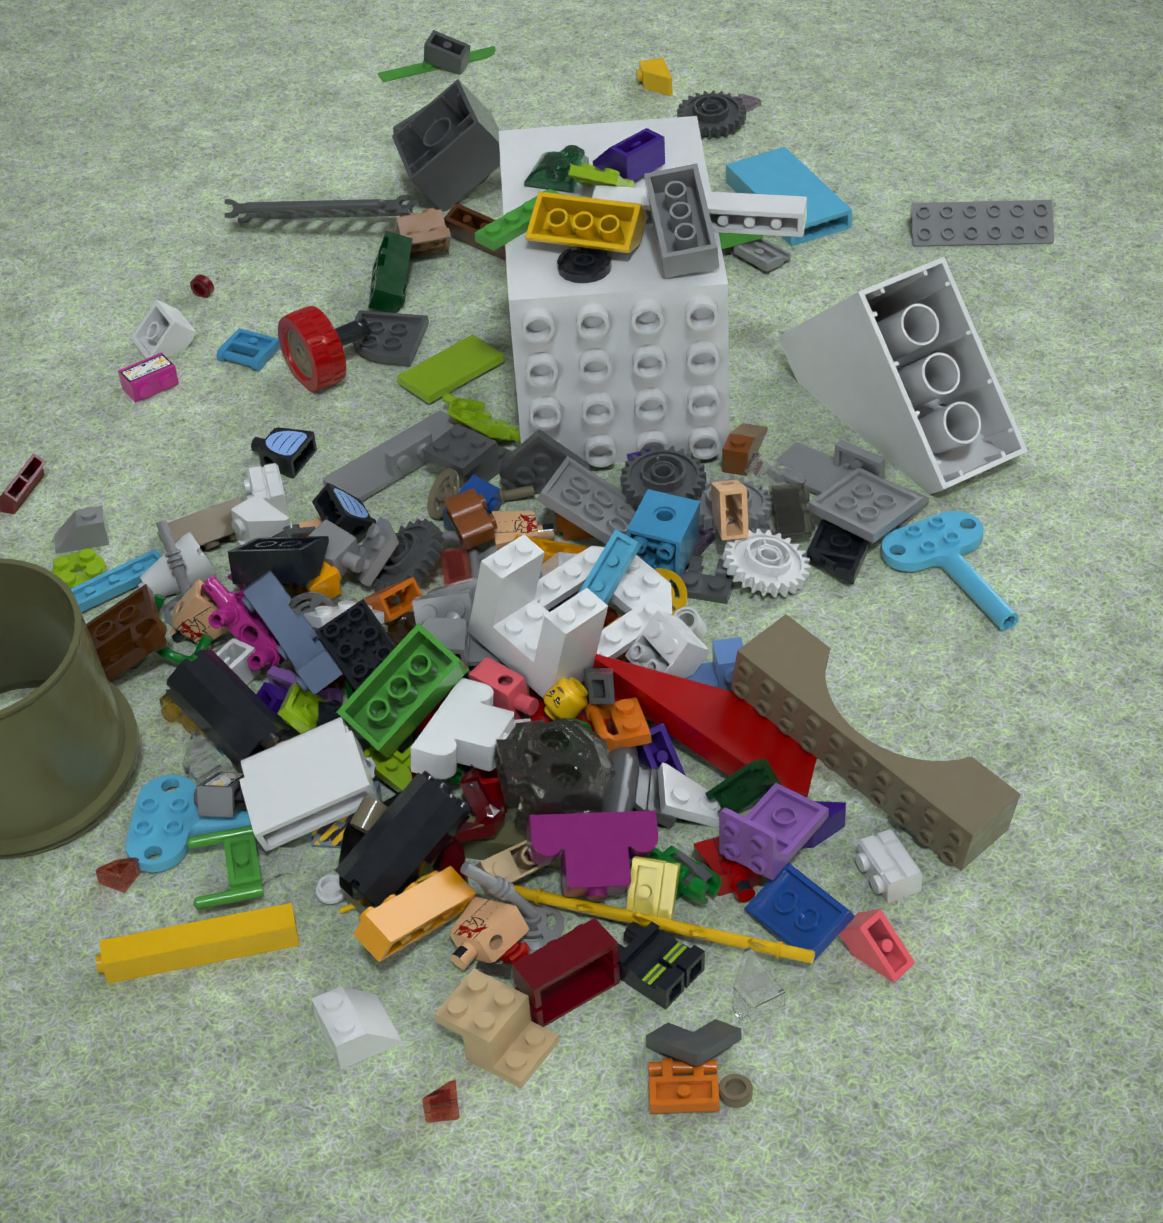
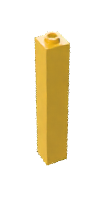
(197, 943)

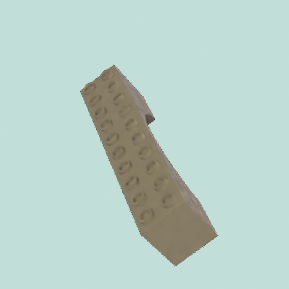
(946, 804)

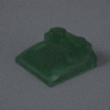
(553, 170)

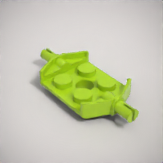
(473, 414)

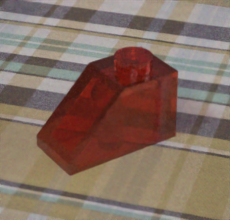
(454, 565)

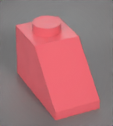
(877, 944)

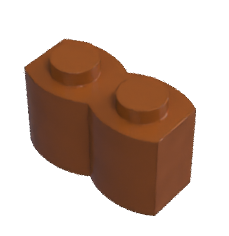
(470, 518)

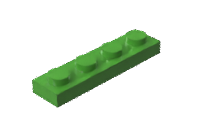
(508, 226)

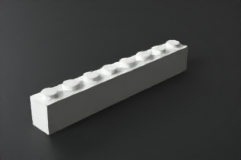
(731, 211)

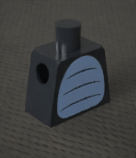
(286, 448)
(343, 510)

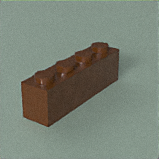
(465, 222)

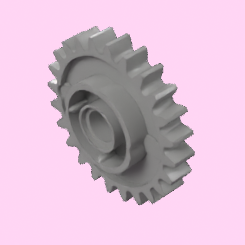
(757, 499)

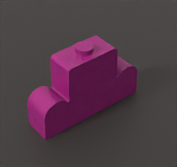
(592, 848)

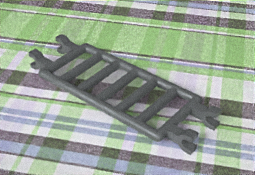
(321, 208)

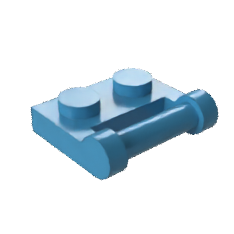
(248, 343)

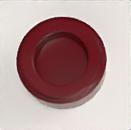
(202, 286)

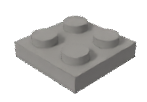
(376, 550)

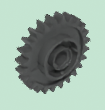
(715, 113)
(663, 472)
(413, 555)

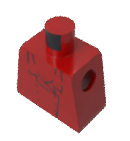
(734, 875)

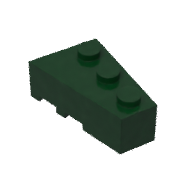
(390, 273)

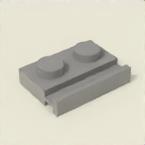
(762, 254)

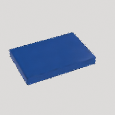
(799, 911)

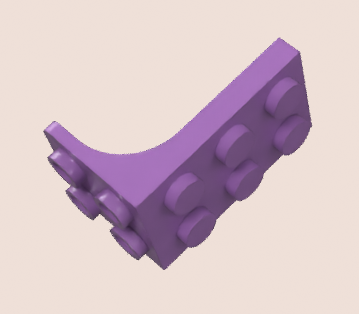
(770, 831)

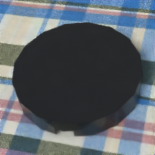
(591, 265)

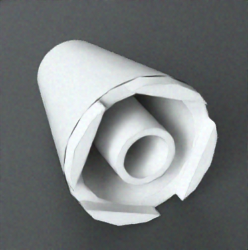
(196, 566)

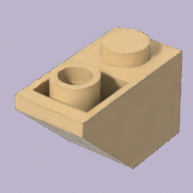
(510, 864)

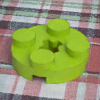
(85, 560)

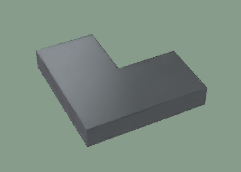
(694, 1046)

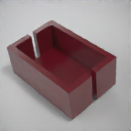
(568, 971)

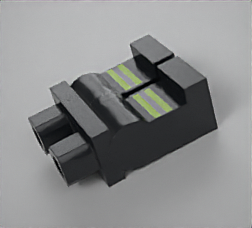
(658, 963)

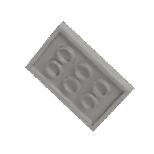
(587, 501)

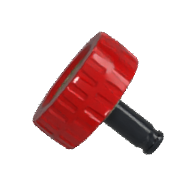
(315, 347)

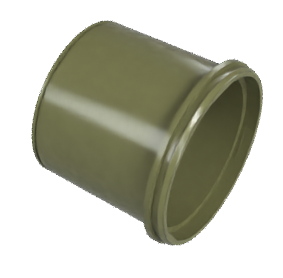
(70, 740)

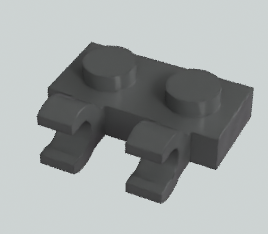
(706, 587)

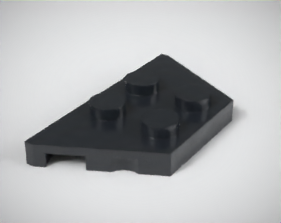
(838, 551)

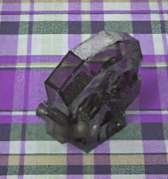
(545, 781)

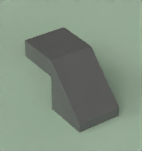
(600, 685)

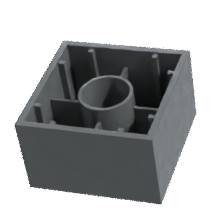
(449, 146)

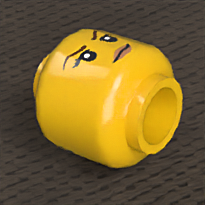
(565, 699)

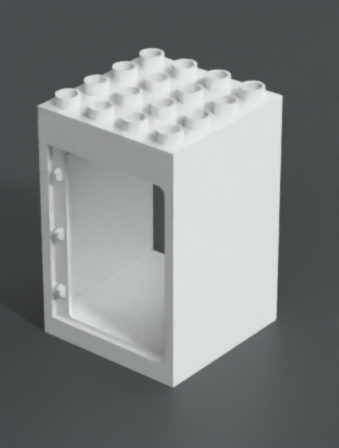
(619, 356)

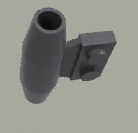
(634, 787)

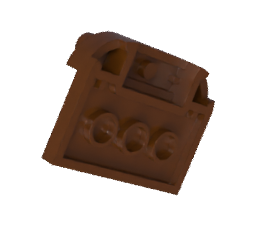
(128, 632)

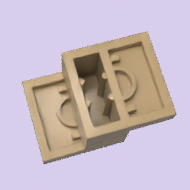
(496, 1028)

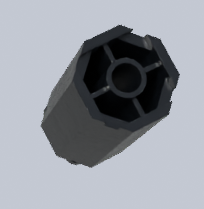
(224, 707)
(404, 839)

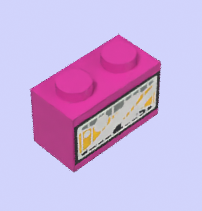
(148, 377)

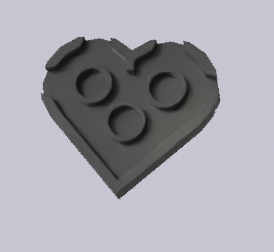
(535, 462)

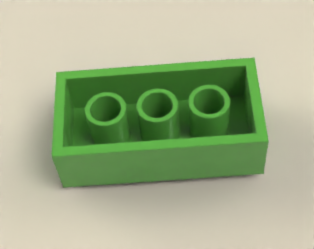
(403, 690)

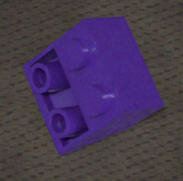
(634, 155)

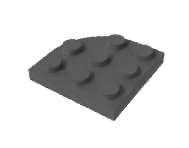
(393, 337)

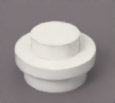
(329, 890)

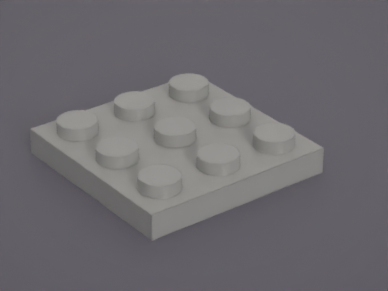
(865, 504)

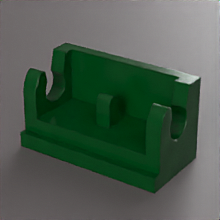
(744, 786)

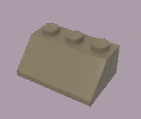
(206, 525)

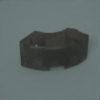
(791, 510)

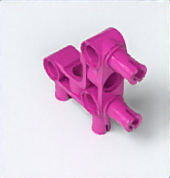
(240, 622)

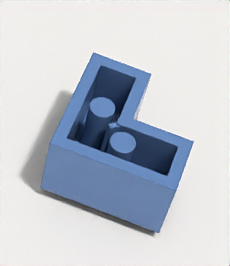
(720, 671)

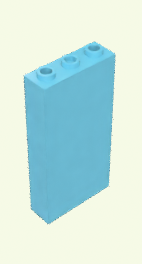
(783, 174)

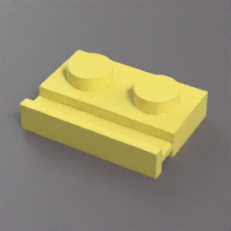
(653, 887)

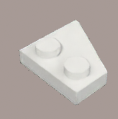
(685, 798)

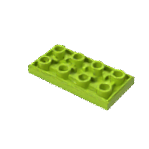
(450, 368)

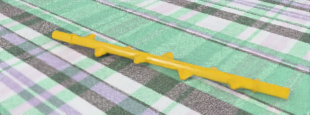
(669, 925)

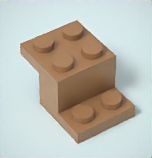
(427, 231)

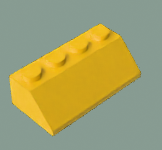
(586, 222)

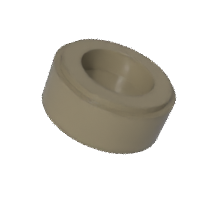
(735, 1090)

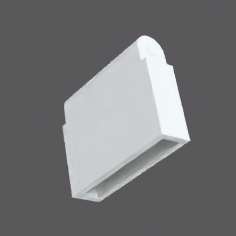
(305, 783)

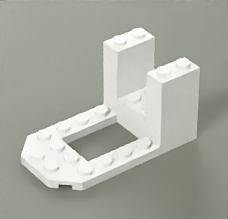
(542, 645)

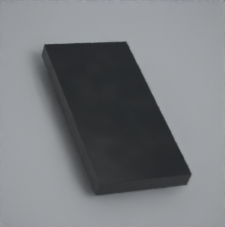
(356, 642)

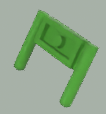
(241, 862)

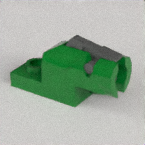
(694, 876)

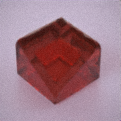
(119, 873)
(442, 1104)

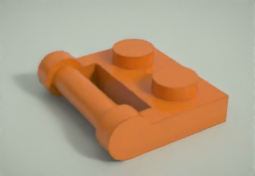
(627, 722)

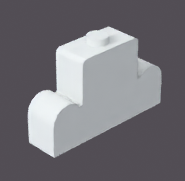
(461, 732)

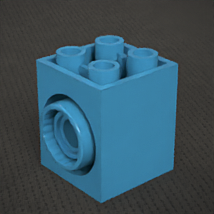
(666, 529)

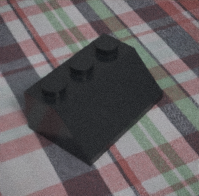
(289, 558)

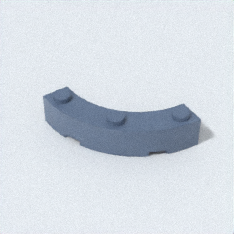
(293, 632)

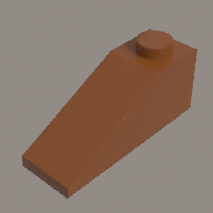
(741, 446)

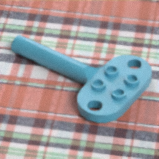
(941, 543)
(167, 819)

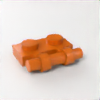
(683, 1093)

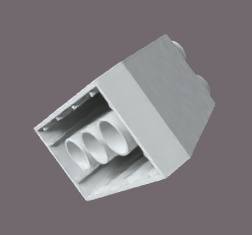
(909, 377)

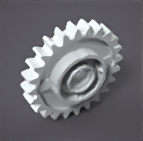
(766, 563)

